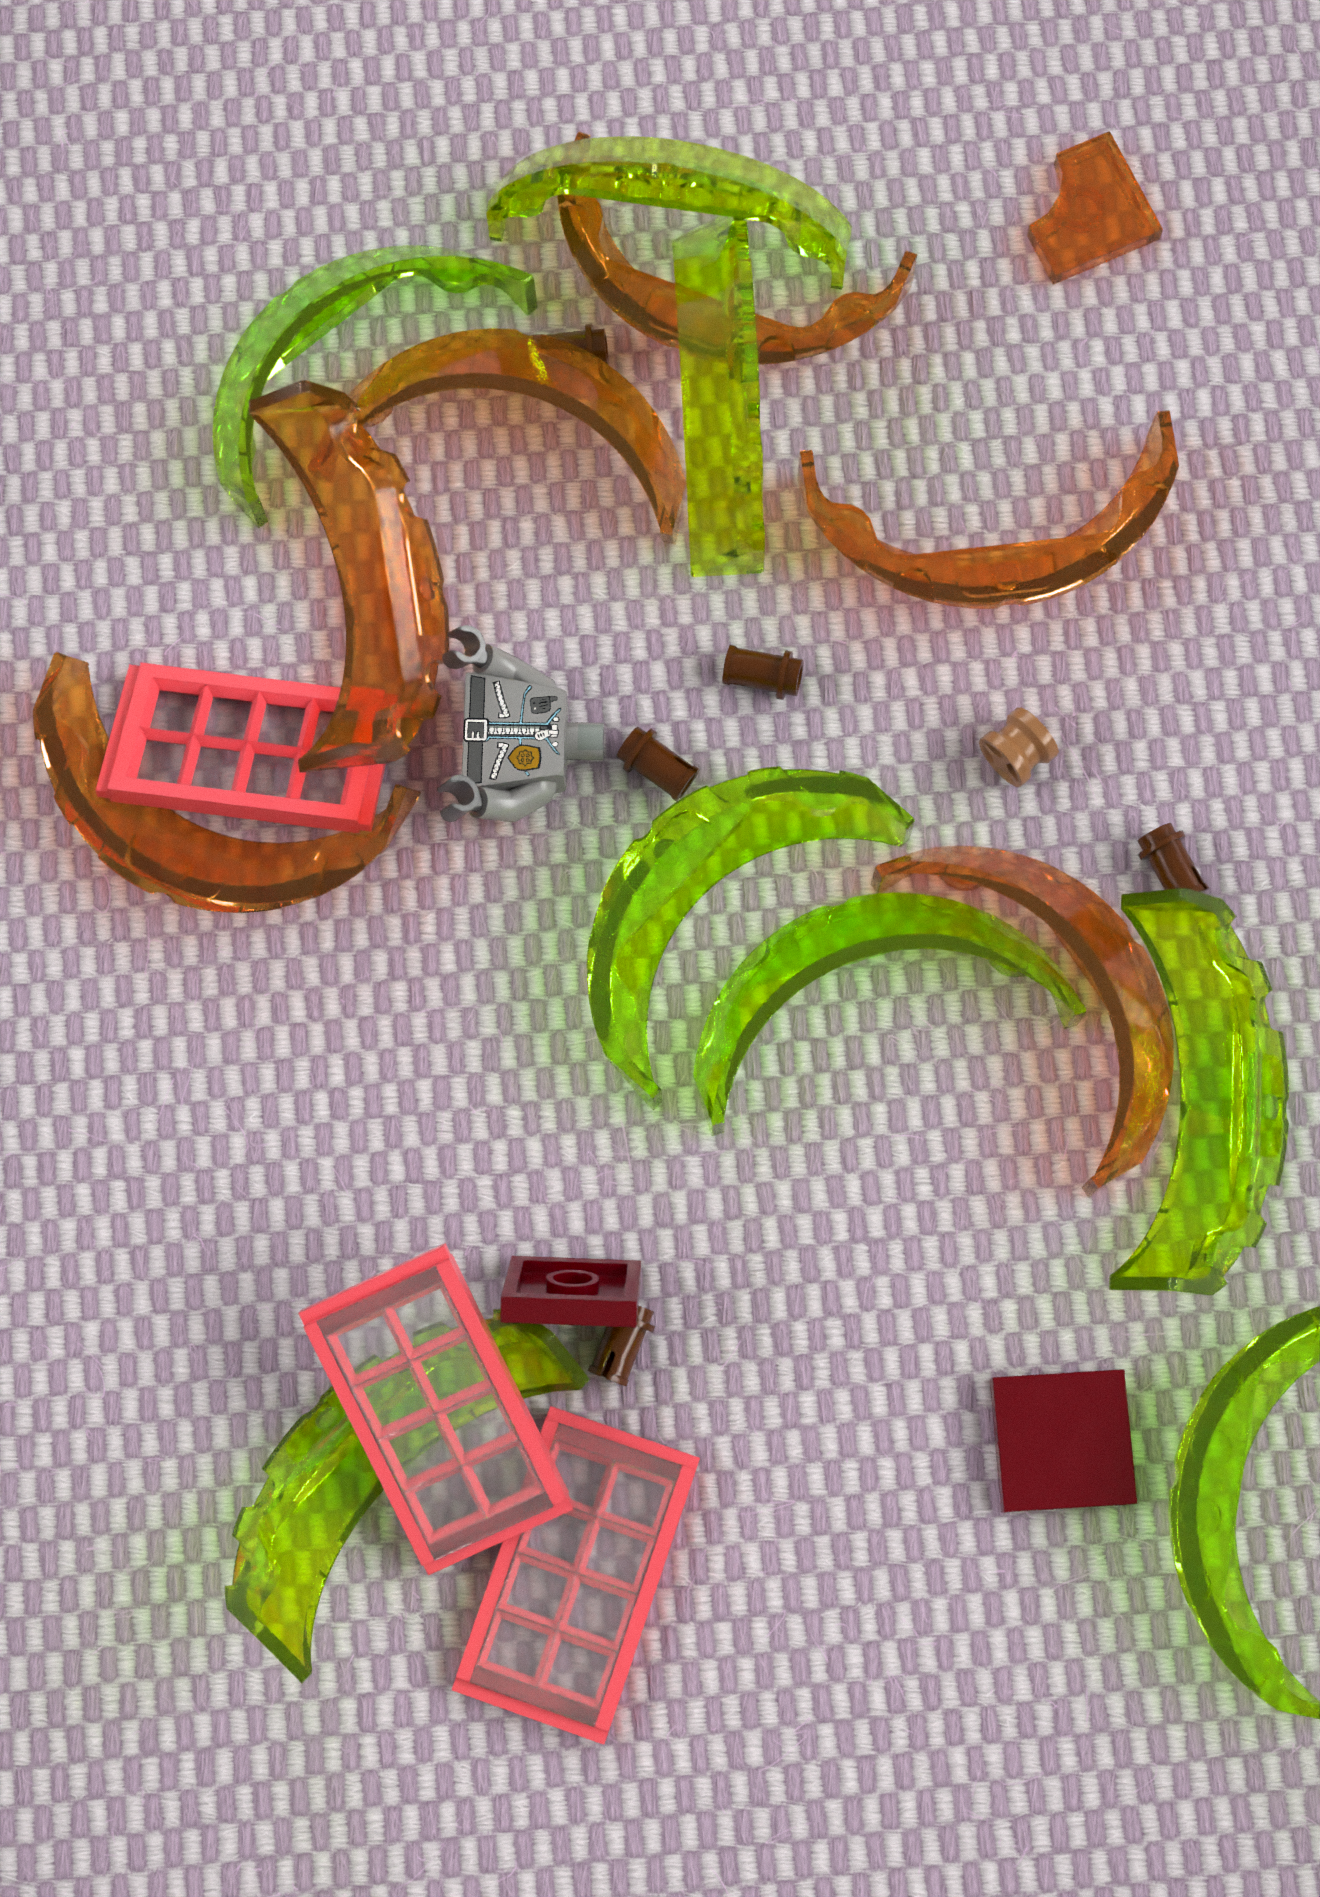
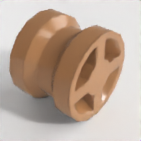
(1018, 747)

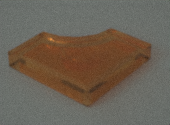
(1096, 211)

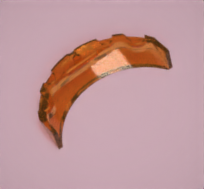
(651, 302)
(546, 371)
(384, 570)
(1006, 572)
(170, 853)
(1107, 958)

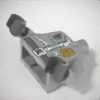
(512, 735)

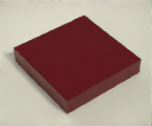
(571, 1291)
(1063, 1441)

